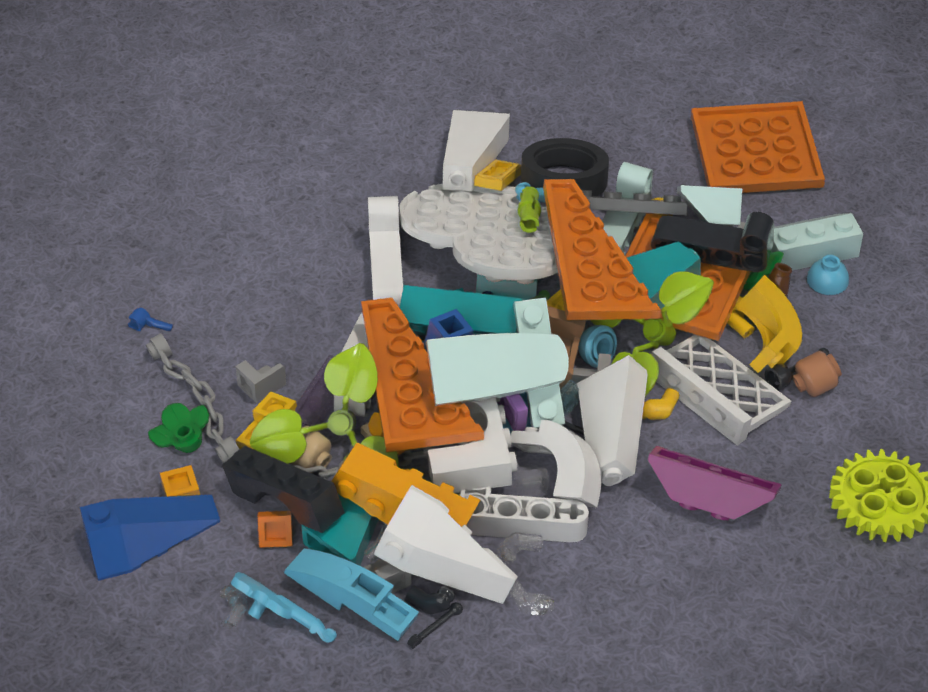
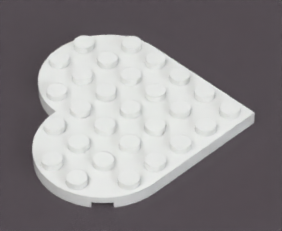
(482, 231)

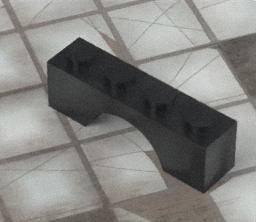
(307, 496)

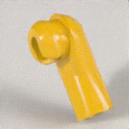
(738, 322)

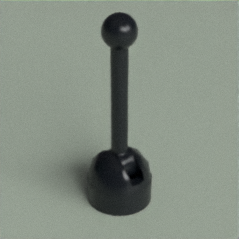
(782, 374)

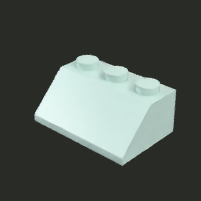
(713, 203)
(814, 238)

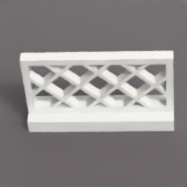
(706, 397)

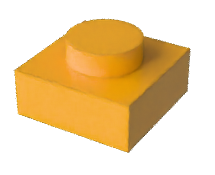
(179, 482)

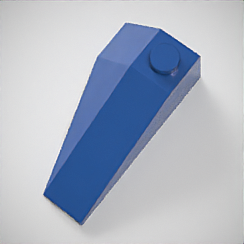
(136, 529)

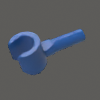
(141, 317)

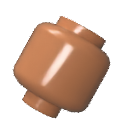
(817, 373)

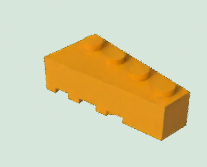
(380, 486)

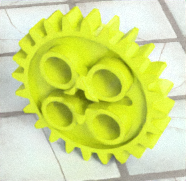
(881, 495)

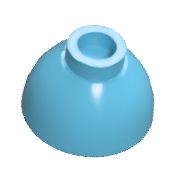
(828, 276)
(597, 340)

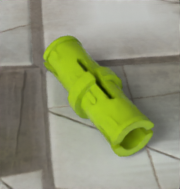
(529, 209)

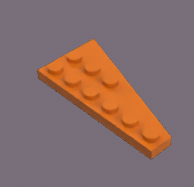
(591, 267)
(406, 388)

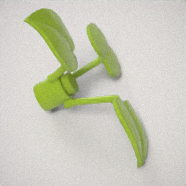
(683, 299)
(346, 375)

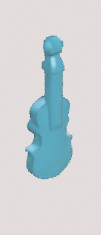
(280, 605)

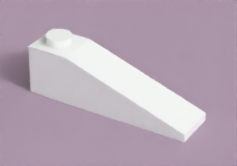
(435, 547)

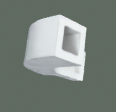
(576, 462)

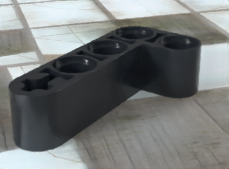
(721, 244)

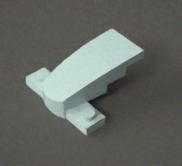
(504, 364)

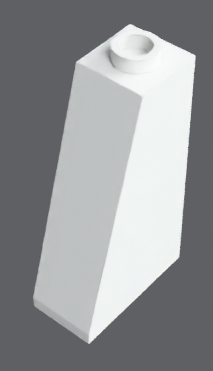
(472, 145)
(613, 417)

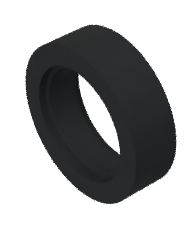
(567, 153)

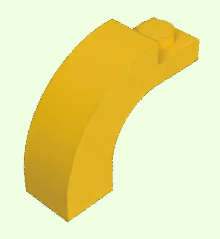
(775, 321)

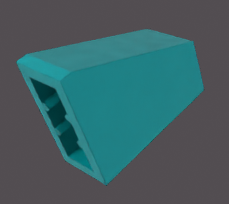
(657, 264)
(346, 536)

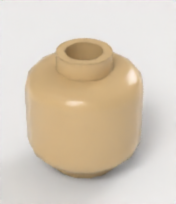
(316, 452)

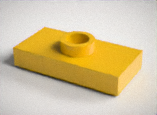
(497, 175)

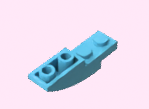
(348, 584)

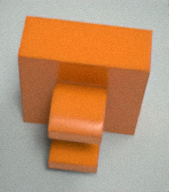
(275, 529)

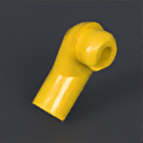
(661, 408)

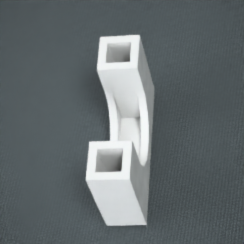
(482, 461)

